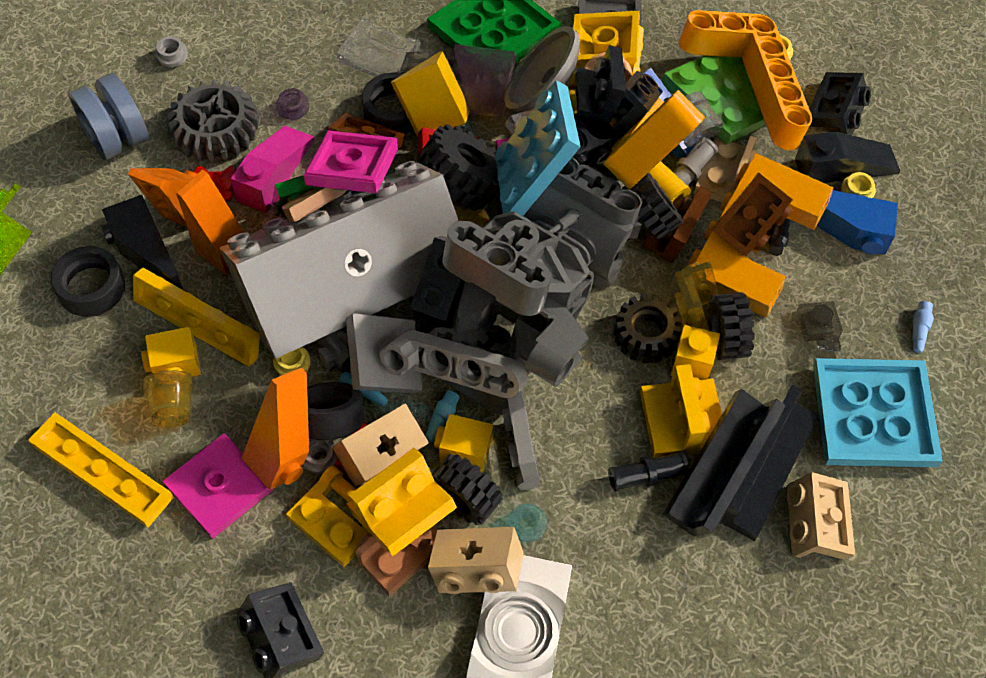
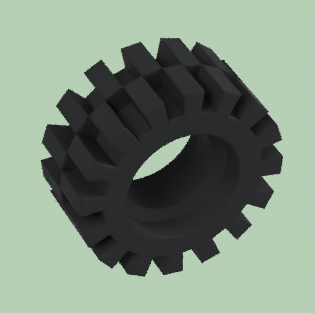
(656, 208)
(647, 310)
(732, 319)
(469, 488)

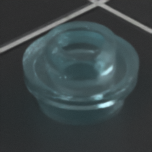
(531, 512)

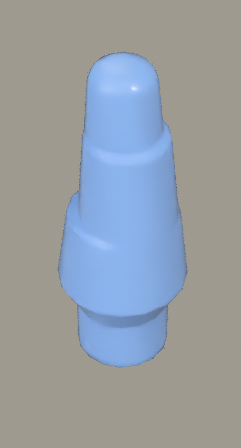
(921, 325)

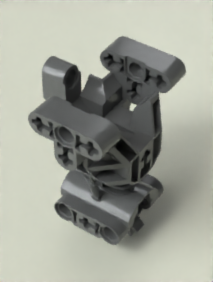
(538, 274)

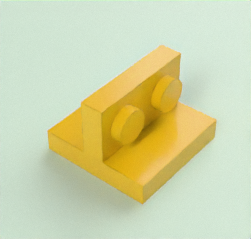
(680, 412)
(400, 502)

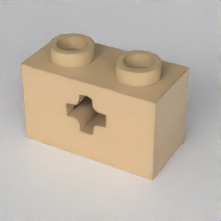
(359, 450)
(476, 560)

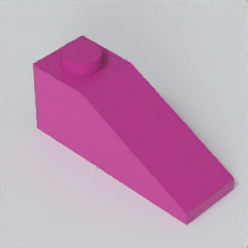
(268, 165)

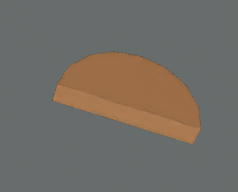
(309, 202)

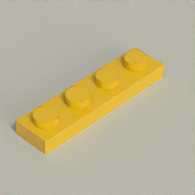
(204, 320)
(101, 469)

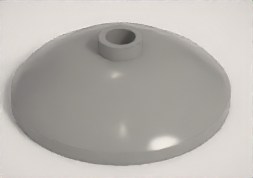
(547, 61)

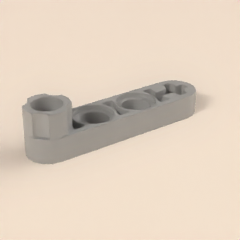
(407, 354)

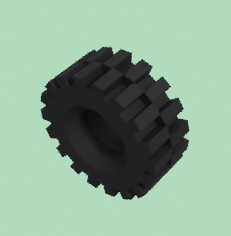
(465, 165)

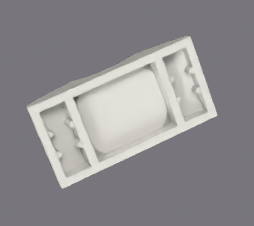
(522, 627)

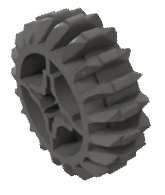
(208, 112)

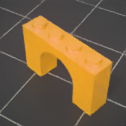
(735, 271)

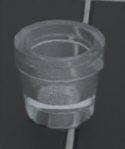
(711, 124)

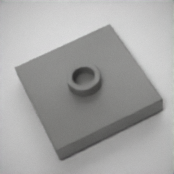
(366, 339)

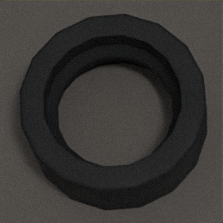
(373, 90)
(77, 261)
(334, 410)

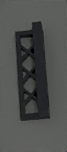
(723, 463)
(770, 468)

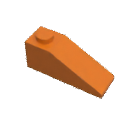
(160, 189)
(208, 219)
(280, 432)

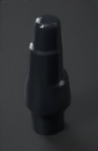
(779, 238)

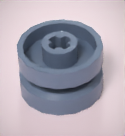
(108, 116)

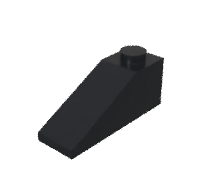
(838, 155)
(138, 238)

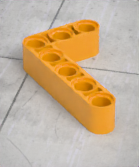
(766, 63)
(653, 138)

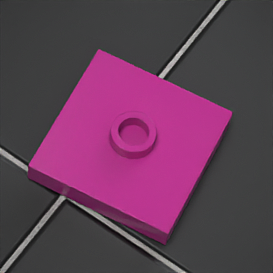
(351, 161)
(216, 486)

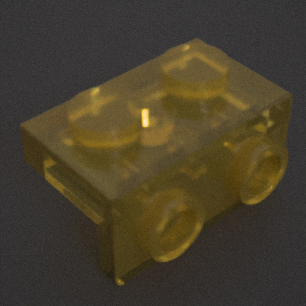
(696, 288)

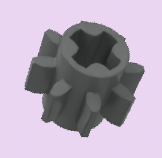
(335, 351)

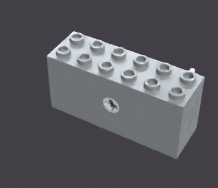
(339, 259)

